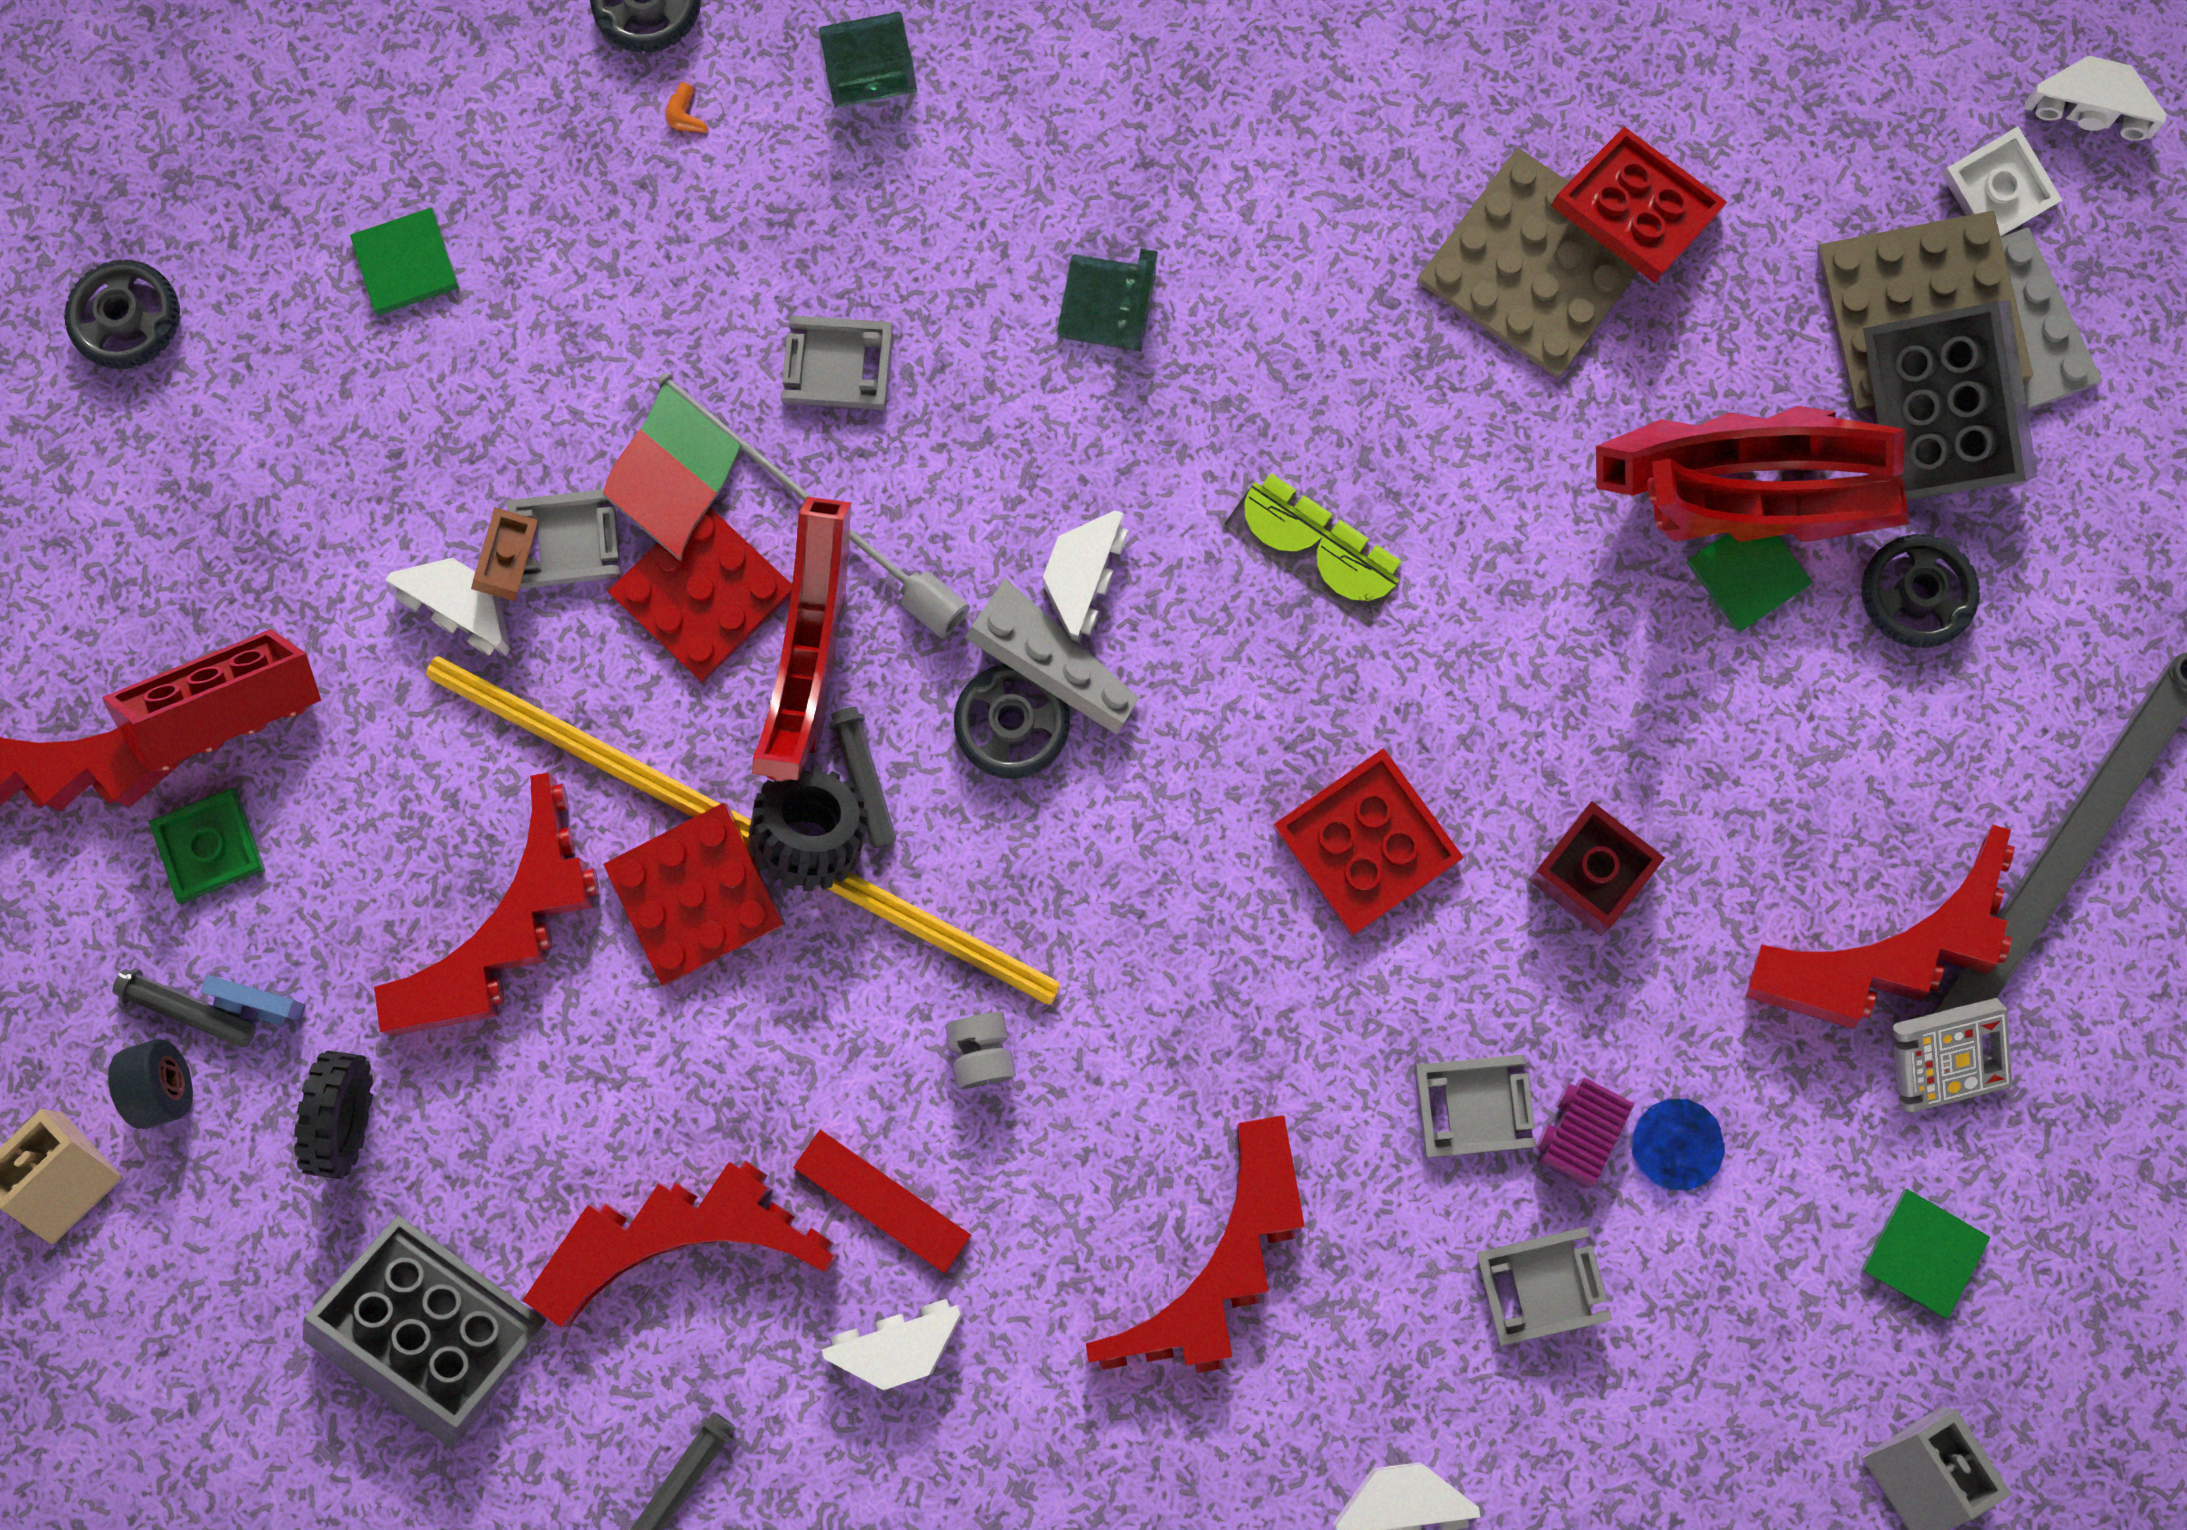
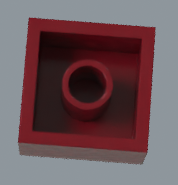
(1596, 869)

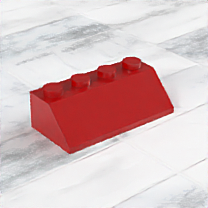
(213, 700)

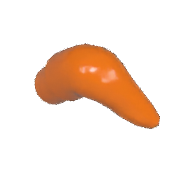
(677, 108)

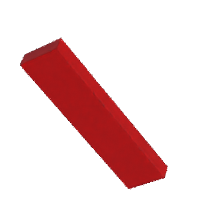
(882, 1201)

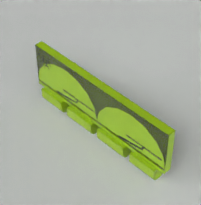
(1320, 557)

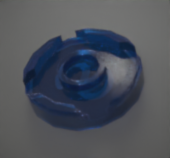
(1660, 1144)

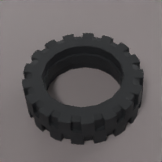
(333, 1114)

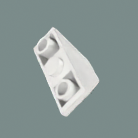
(2097, 95)
(1081, 571)
(448, 593)
(898, 1349)
(1404, 1500)

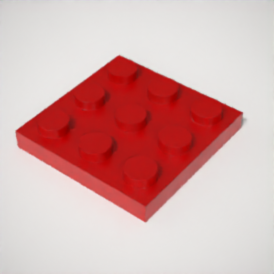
(1639, 204)
(707, 599)
(1367, 842)
(694, 894)

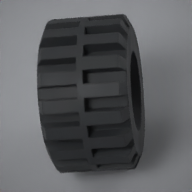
(800, 857)

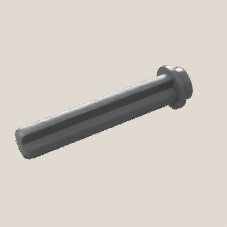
(863, 774)
(182, 1007)
(686, 1473)

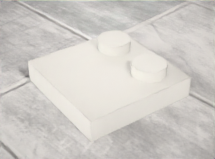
(2002, 179)

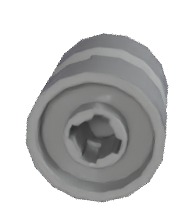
(977, 1066)

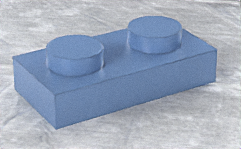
(233, 996)

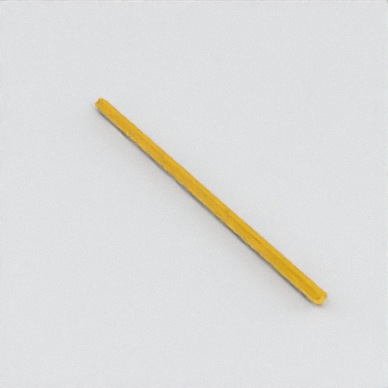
(694, 803)

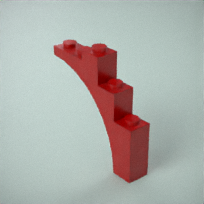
(1743, 443)
(1812, 510)
(809, 643)
(63, 769)
(545, 885)
(1838, 982)
(603, 1248)
(1196, 1320)

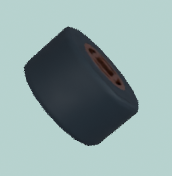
(150, 1084)

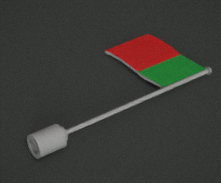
(681, 466)

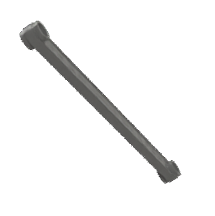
(2079, 832)

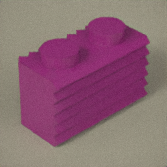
(1584, 1131)

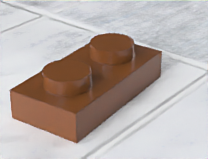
(504, 554)

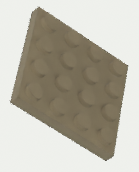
(1528, 268)
(1912, 276)

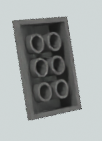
(1957, 395)
(422, 1330)

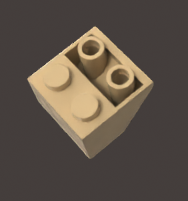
(52, 1175)

